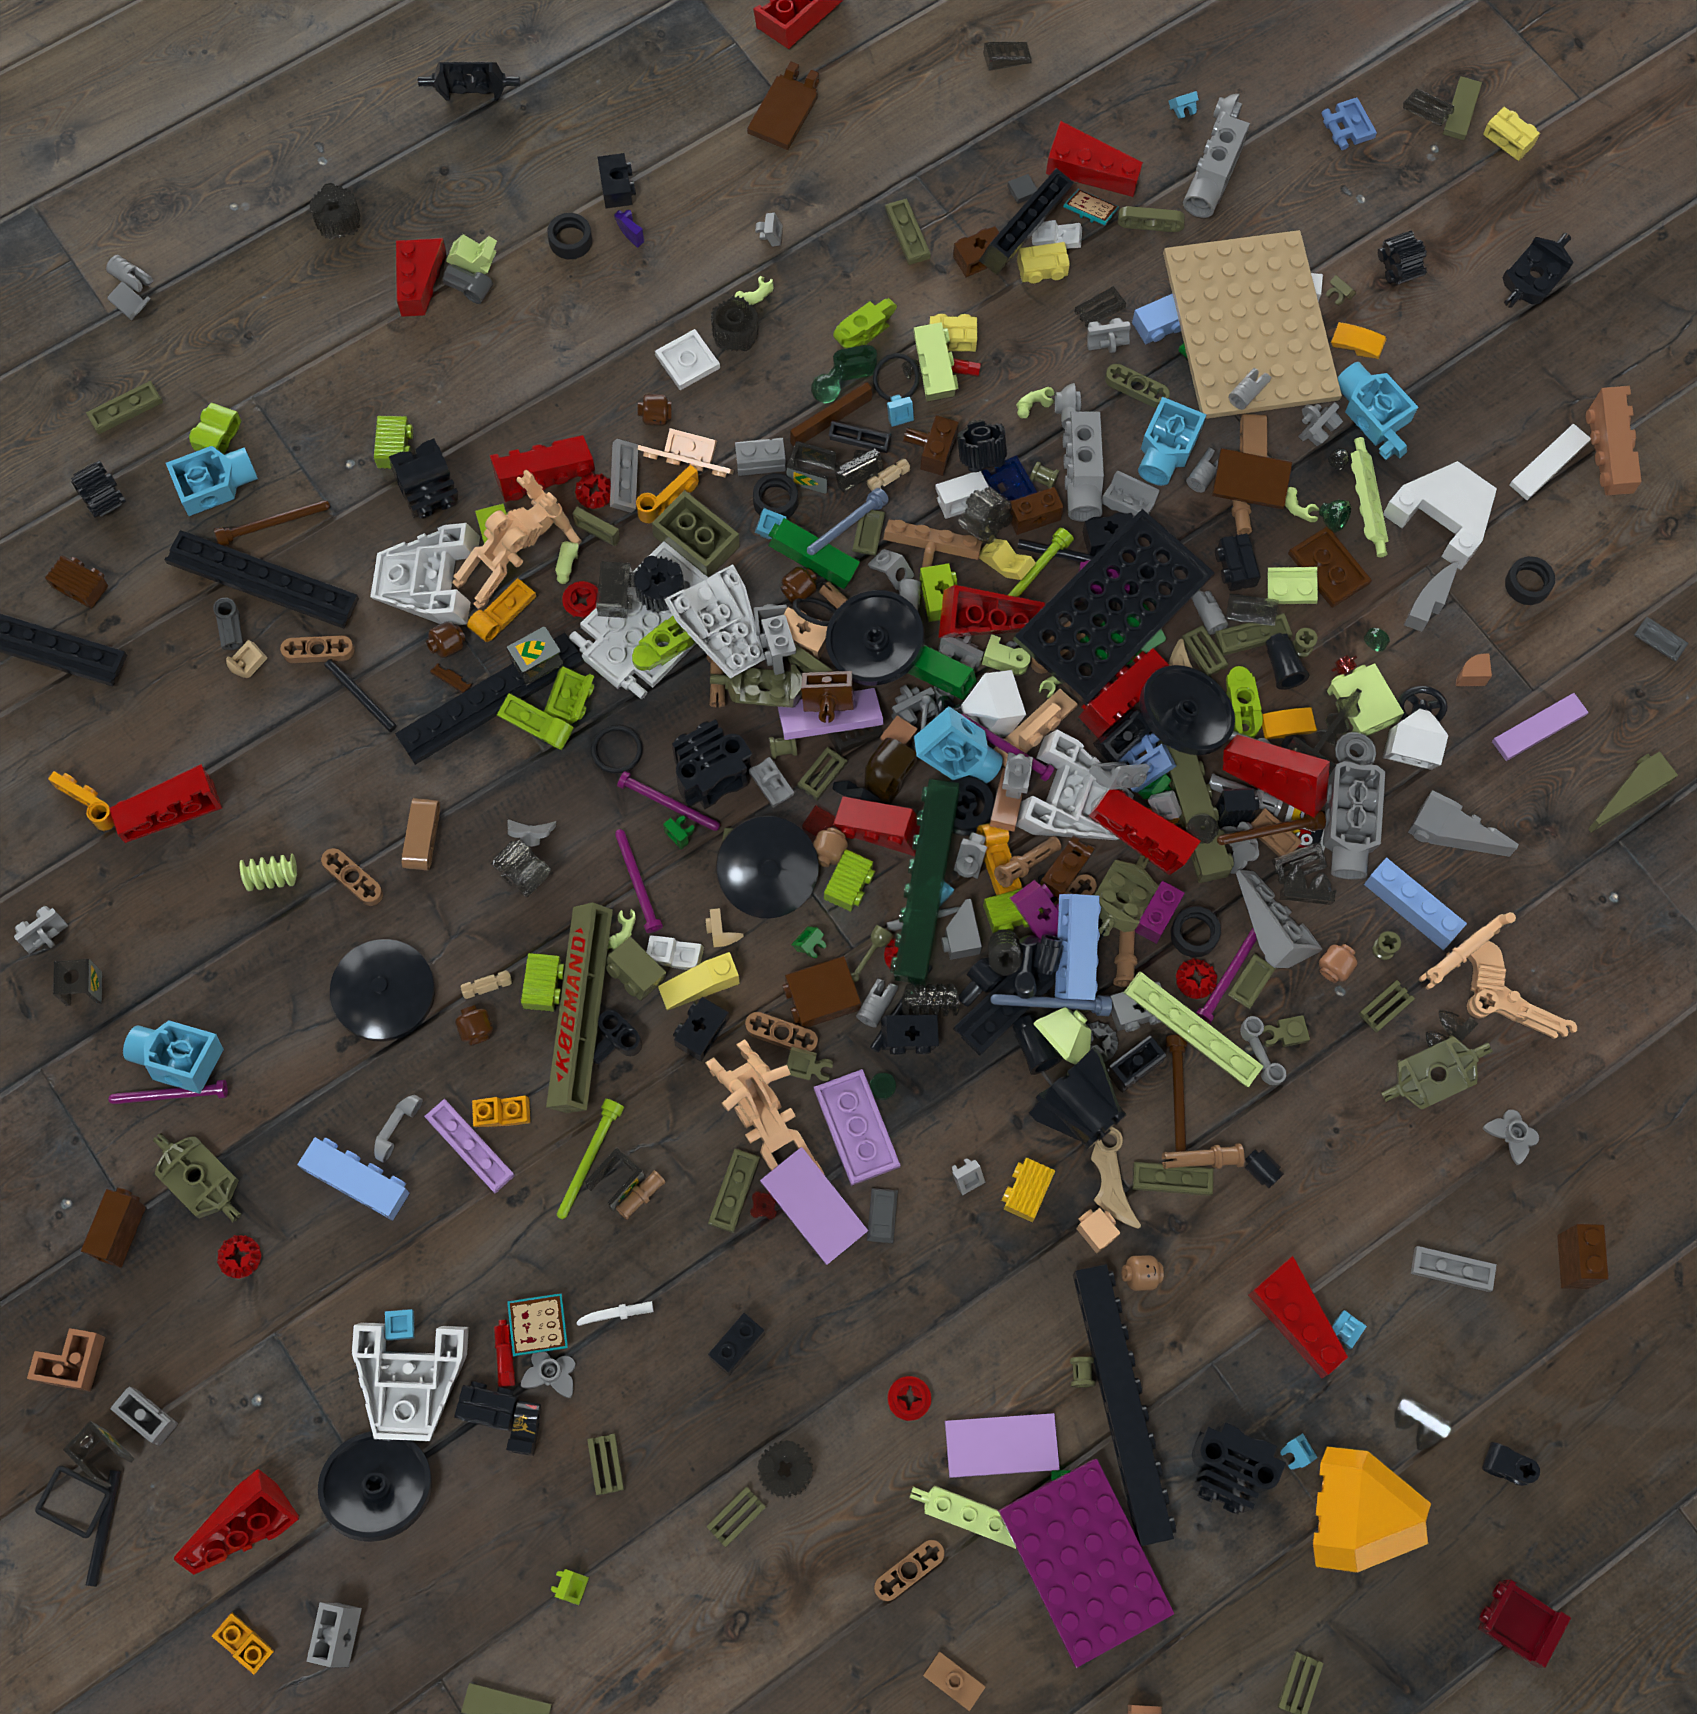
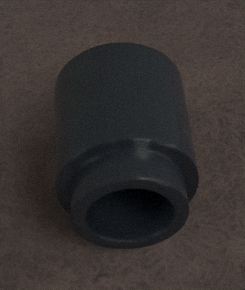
(1048, 954)
(1263, 1168)

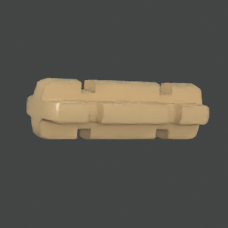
(889, 474)
(486, 984)

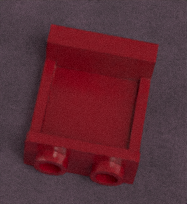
(1523, 1623)

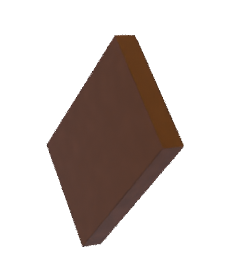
(1252, 478)
(1337, 570)

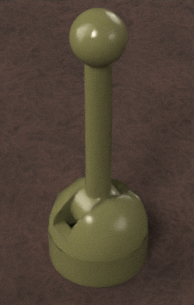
(880, 938)

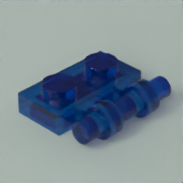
(1013, 478)

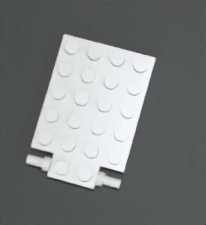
(619, 636)

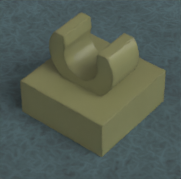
(1341, 288)

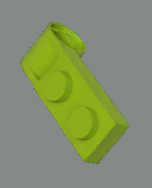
(535, 722)

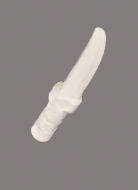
(621, 1311)

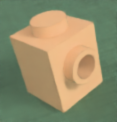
(1098, 1229)

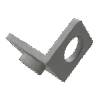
(127, 300)
(889, 563)
(767, 611)

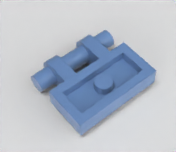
(1355, 121)
(1157, 759)

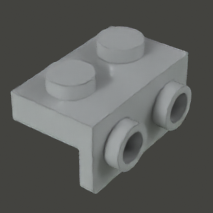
(1129, 495)
(777, 640)
(1119, 774)

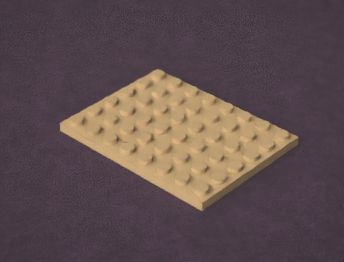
(1249, 309)

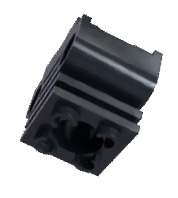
(424, 479)
(710, 764)
(1234, 1468)

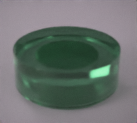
(1376, 639)
(883, 1086)

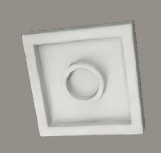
(687, 359)

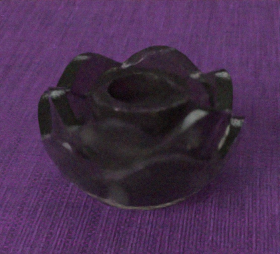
(1211, 827)

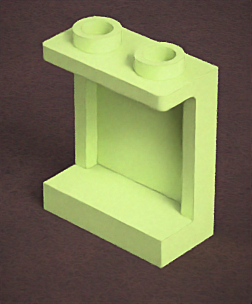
(1376, 703)

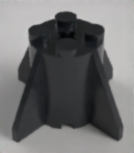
(1081, 1102)

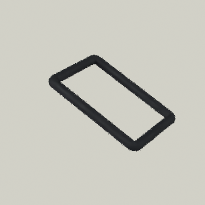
(87, 1534)

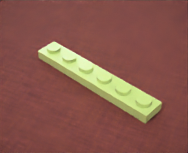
(1193, 1029)

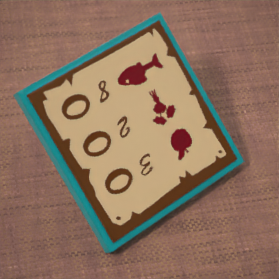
(1091, 207)
(537, 1324)

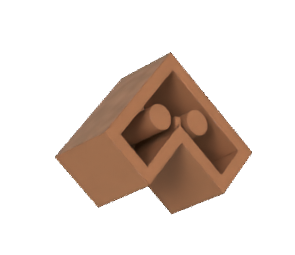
(76, 1365)

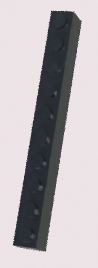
(1123, 1406)

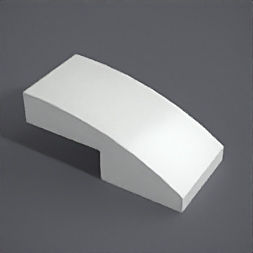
(1051, 233)
(674, 954)

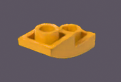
(1362, 340)
(1288, 722)
(501, 1112)
(243, 1643)

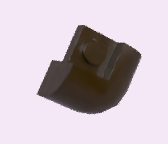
(888, 769)

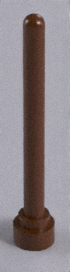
(226, 535)
(1307, 822)
(1177, 1047)

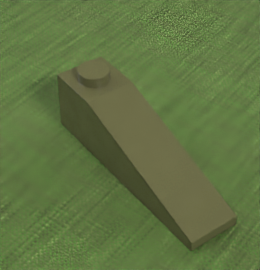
(1647, 778)

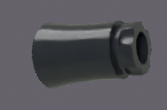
(1285, 662)
(1035, 1047)

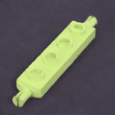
(1369, 497)
(964, 1513)

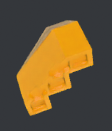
(1365, 1512)

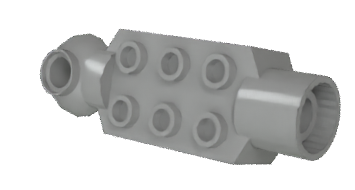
(1219, 158)
(1082, 455)
(1354, 807)

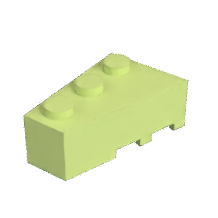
(935, 361)

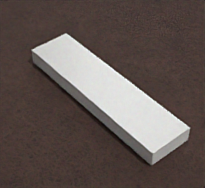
(1550, 462)

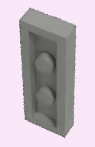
(624, 475)
(1453, 1269)

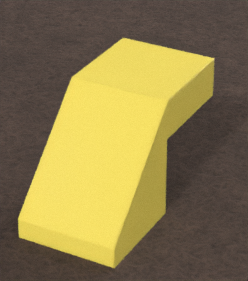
(1005, 561)

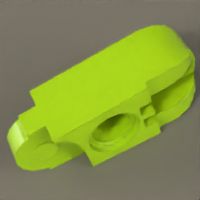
(864, 324)
(649, 654)
(1243, 685)

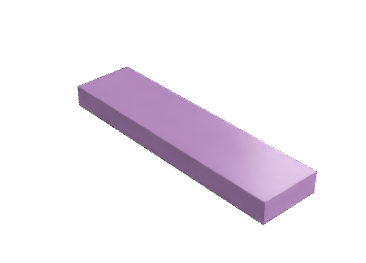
(1539, 727)
(469, 1146)

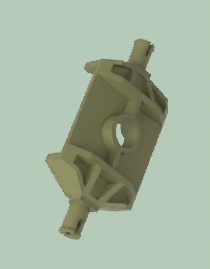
(746, 686)
(1131, 885)
(1415, 1072)
(211, 1191)

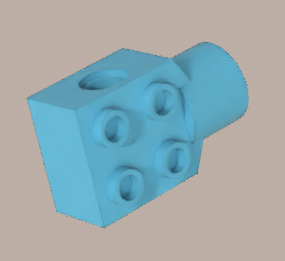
(1375, 402)
(1169, 440)
(210, 477)
(957, 747)
(174, 1054)

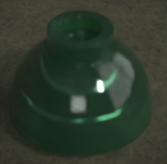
(1335, 514)

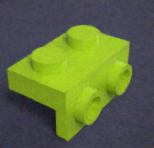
(569, 695)

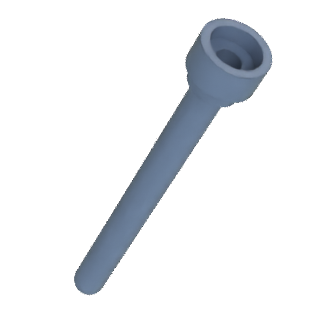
(875, 500)
(1101, 1005)

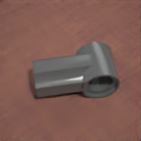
(472, 285)
(228, 625)

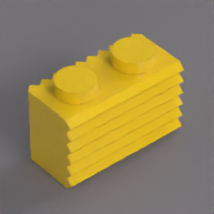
(1028, 1190)

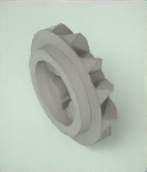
(1109, 1044)

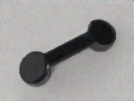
(1025, 981)

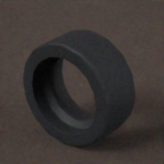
(569, 251)
(776, 480)
(1538, 566)
(1202, 914)

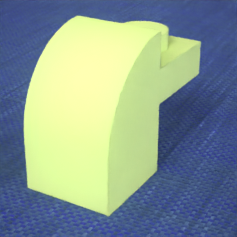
(472, 255)

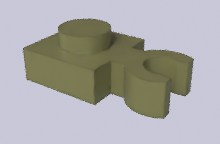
(1289, 1031)
(803, 1064)

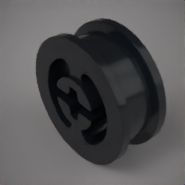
(966, 820)

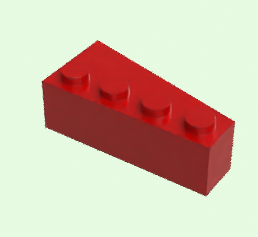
(1092, 161)
(548, 465)
(983, 612)
(1280, 772)
(166, 805)
(1144, 831)
(1299, 1317)

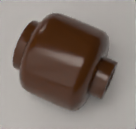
(654, 409)
(798, 584)
(445, 639)
(474, 1025)

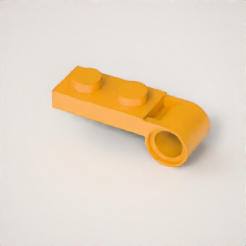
(685, 481)
(502, 611)
(86, 796)
(997, 854)

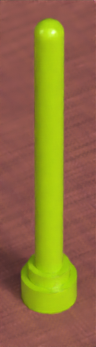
(1060, 540)
(610, 1112)

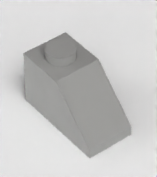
(962, 934)

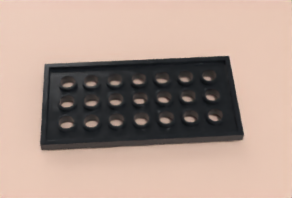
(1134, 638)

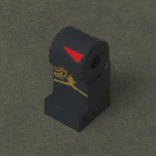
(524, 1428)

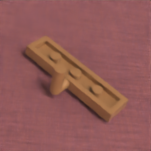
(932, 540)

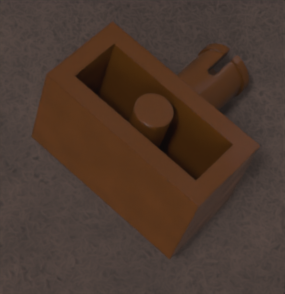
(936, 444)
(827, 693)

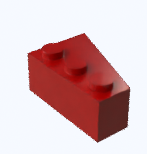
(416, 272)
(878, 824)

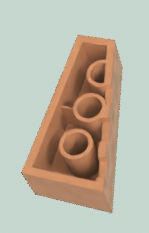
(1614, 441)

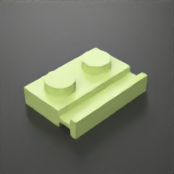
(1293, 585)

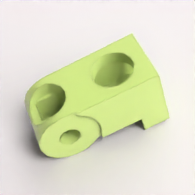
(1005, 657)

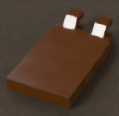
(785, 107)

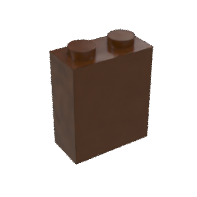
(821, 993)
(114, 1227)
(1582, 1256)

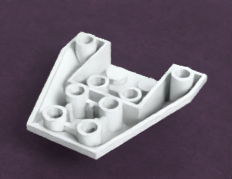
(720, 620)

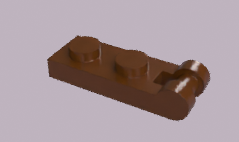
(1067, 866)

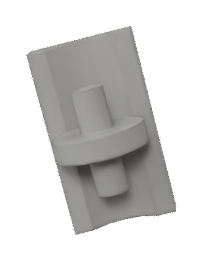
(1109, 335)
(1326, 417)
(962, 651)
(910, 702)
(1017, 775)
(771, 782)
(971, 856)
(41, 930)

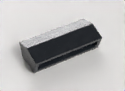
(860, 432)

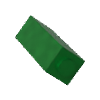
(827, 562)
(944, 673)

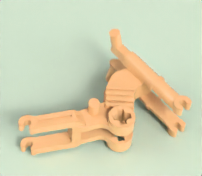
(510, 534)
(1489, 982)
(758, 1103)

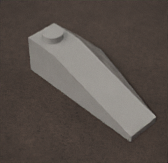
(1445, 824)
(1275, 930)

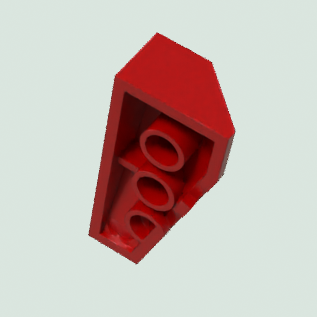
(247, 1515)

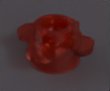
(1345, 664)
(757, 1209)

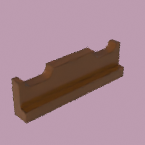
(450, 678)

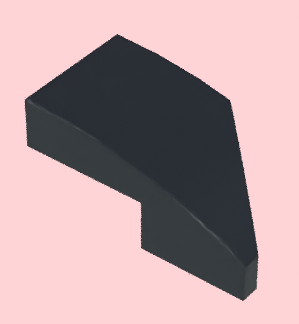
(850, 790)

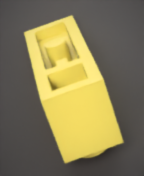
(700, 981)

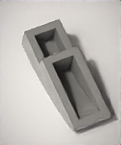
(1431, 598)

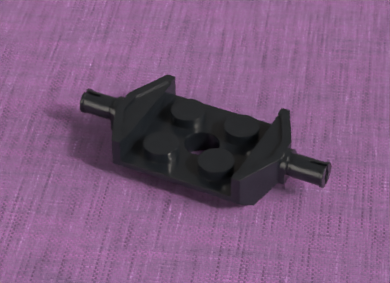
(484, 78)
(1547, 259)

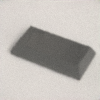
(1661, 639)
(882, 1215)

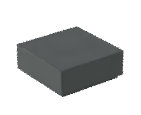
(1022, 188)

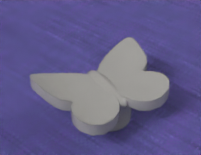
(529, 834)
(1244, 850)
(1515, 1133)
(551, 1373)

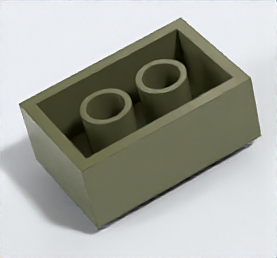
(696, 533)

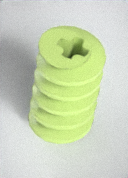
(269, 873)

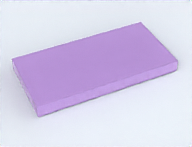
(801, 724)
(856, 1127)
(813, 1205)
(1001, 1445)

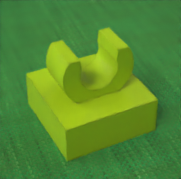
(570, 1586)

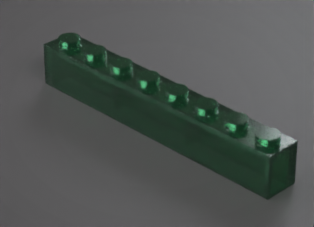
(926, 882)

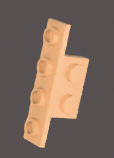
(688, 449)
(1039, 723)

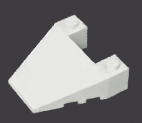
(1452, 498)
(421, 573)
(1070, 796)
(407, 1388)

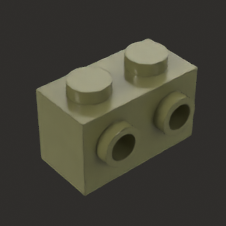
(635, 969)

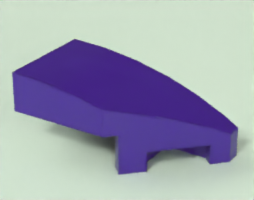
(630, 229)

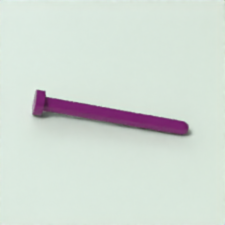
(1044, 771)
(626, 781)
(652, 923)
(1206, 1012)
(219, 1089)

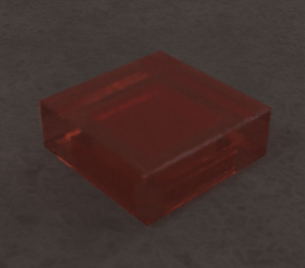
(818, 821)

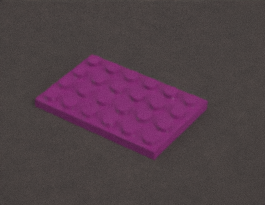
(1085, 1562)

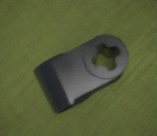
(1506, 1464)

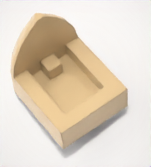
(246, 660)
(714, 926)

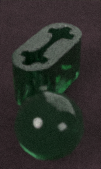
(847, 365)

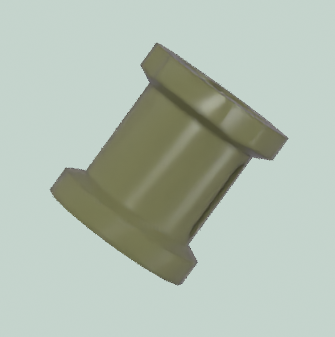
(1044, 475)
(1306, 642)
(782, 747)
(1386, 938)
(1082, 1372)

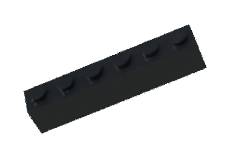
(1026, 221)

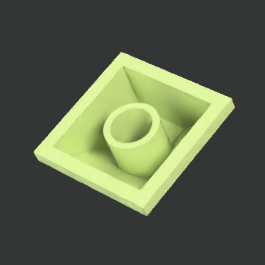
(1066, 1033)

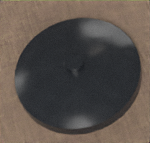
(875, 637)
(1187, 710)
(767, 867)
(382, 990)
(374, 1487)

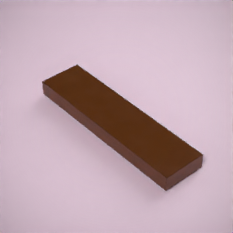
(835, 411)

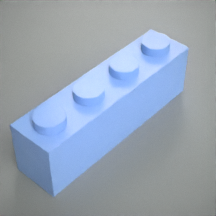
(1156, 319)
(1415, 903)
(1079, 936)
(354, 1178)

